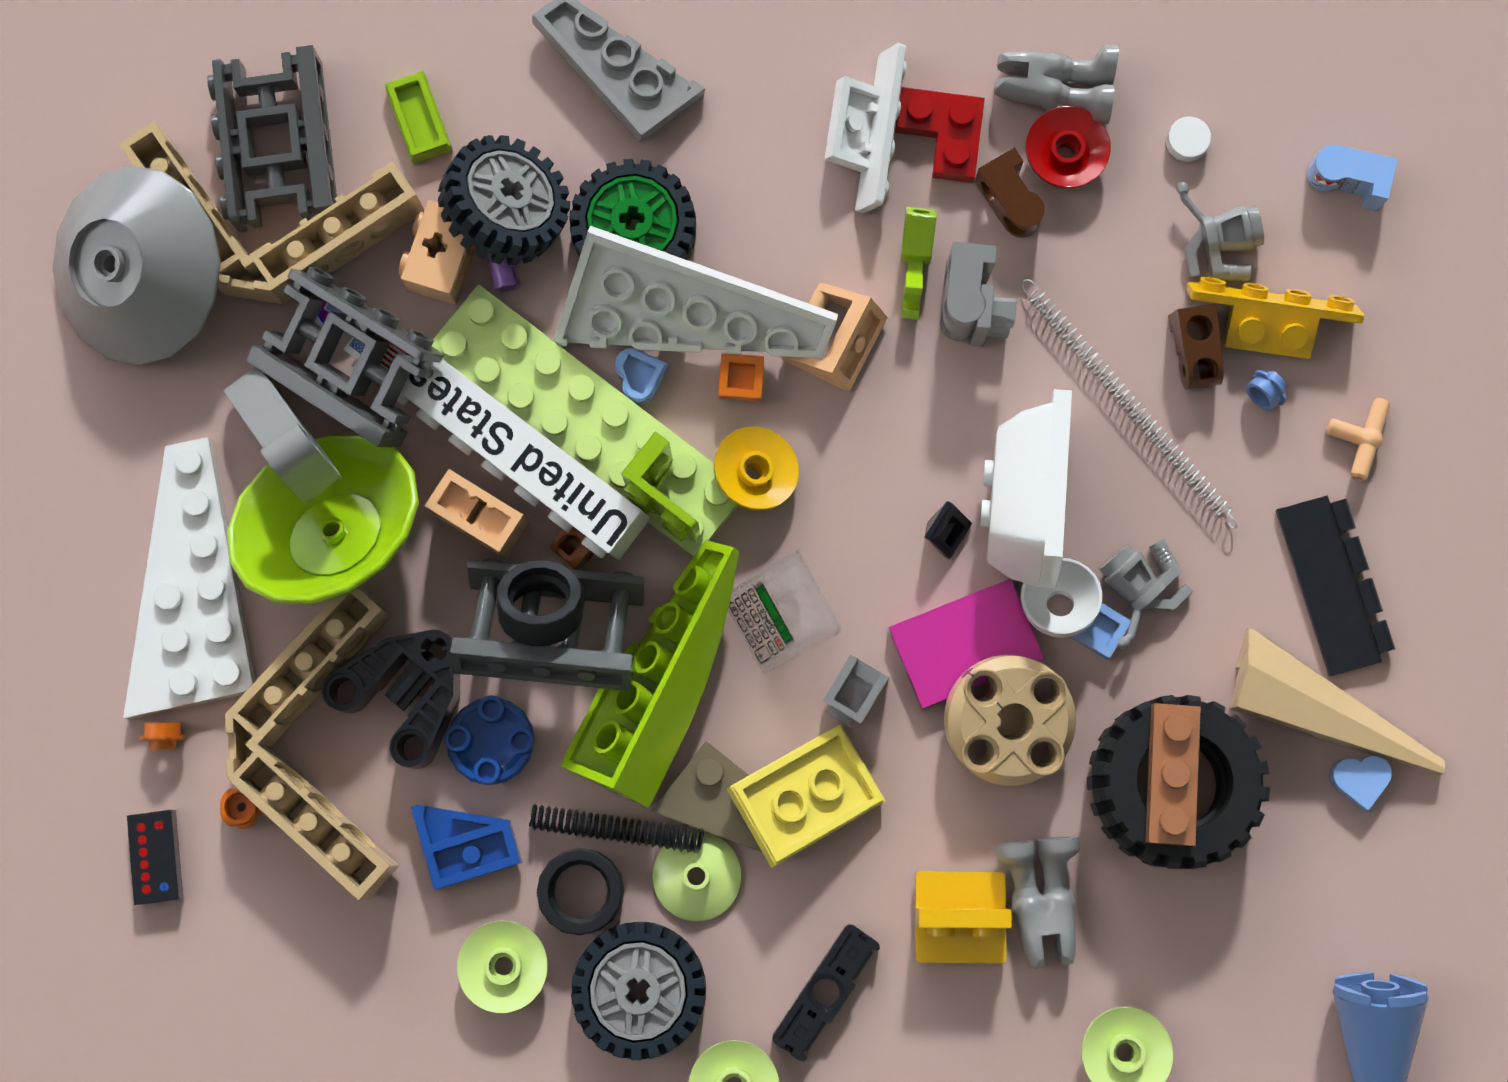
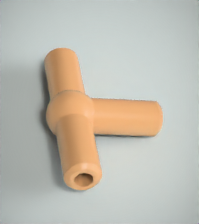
(1367, 438)

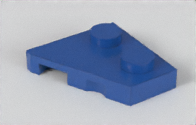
(464, 844)

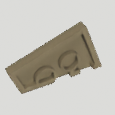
(702, 798)

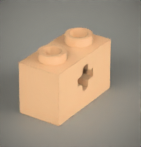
(438, 276)

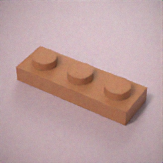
(1173, 774)

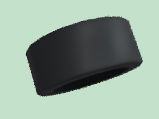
(542, 629)
(547, 884)

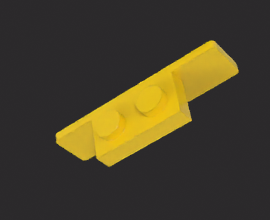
(1271, 320)

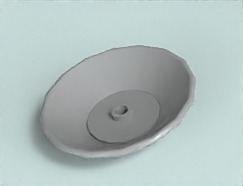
(162, 270)

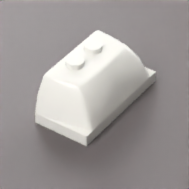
(1029, 493)

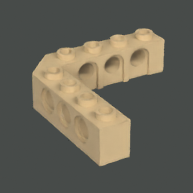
(322, 242)
(271, 709)

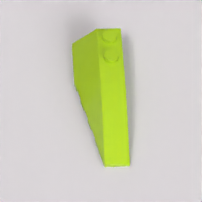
(636, 733)

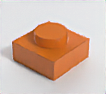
(741, 377)

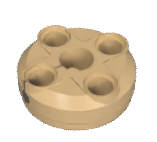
(1010, 720)

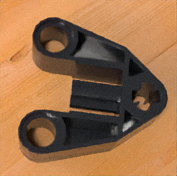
(380, 664)

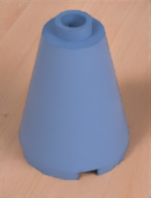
(1380, 1024)

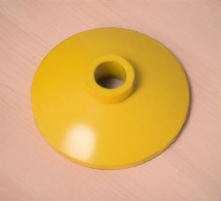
(766, 454)

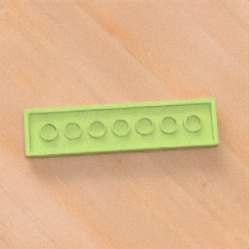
(575, 408)

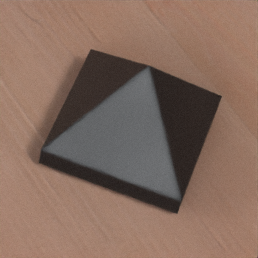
(947, 529)

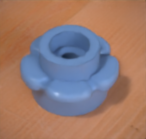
(1267, 389)

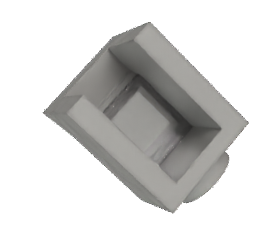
(854, 691)

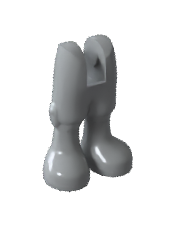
(1050, 70)
(1046, 912)

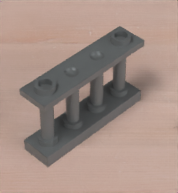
(548, 664)

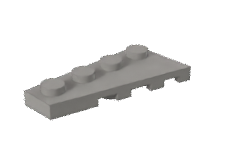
(626, 78)

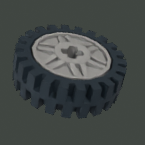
(503, 200)
(602, 988)

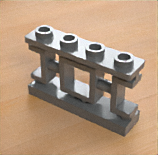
(305, 135)
(326, 385)

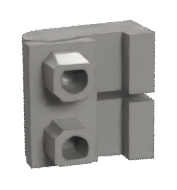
(967, 301)

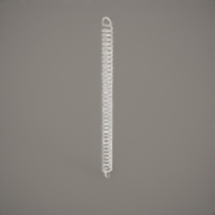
(1135, 405)

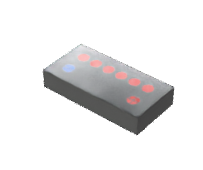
(154, 857)

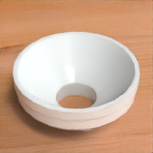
(1076, 583)

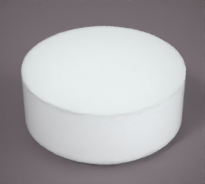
(1188, 139)

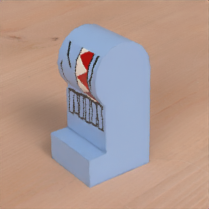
(1353, 173)

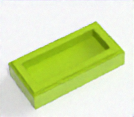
(418, 117)

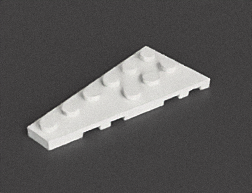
(667, 303)
(191, 612)

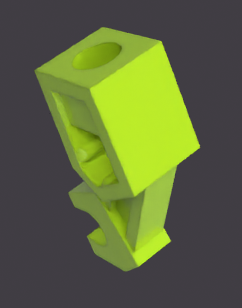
(916, 251)

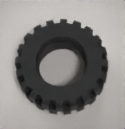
(1236, 795)

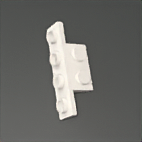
(864, 126)

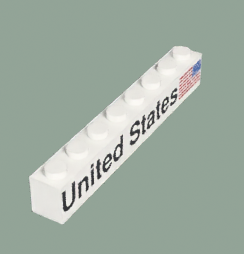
(521, 453)

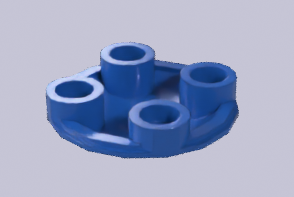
(490, 741)

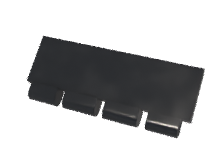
(1328, 585)

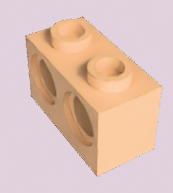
(477, 514)

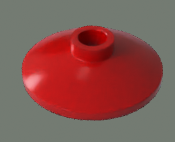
(1071, 129)

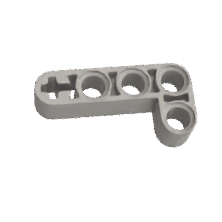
(282, 434)

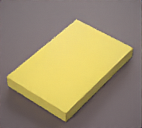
(805, 795)

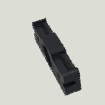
(807, 1016)

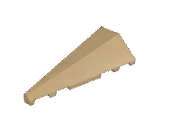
(1291, 694)

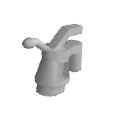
(1228, 232)
(1134, 580)

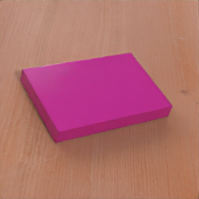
(958, 635)

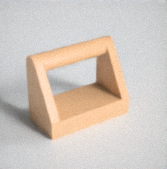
(852, 340)

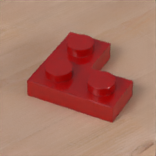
(950, 119)

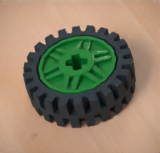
(641, 194)

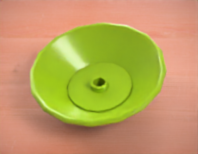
(335, 540)

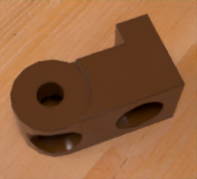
(1008, 196)
(1198, 345)

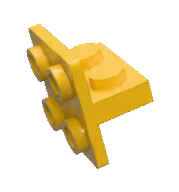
(961, 917)

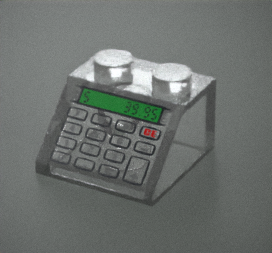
(782, 612)

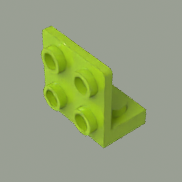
(650, 468)

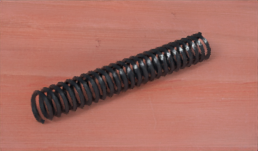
(671, 843)

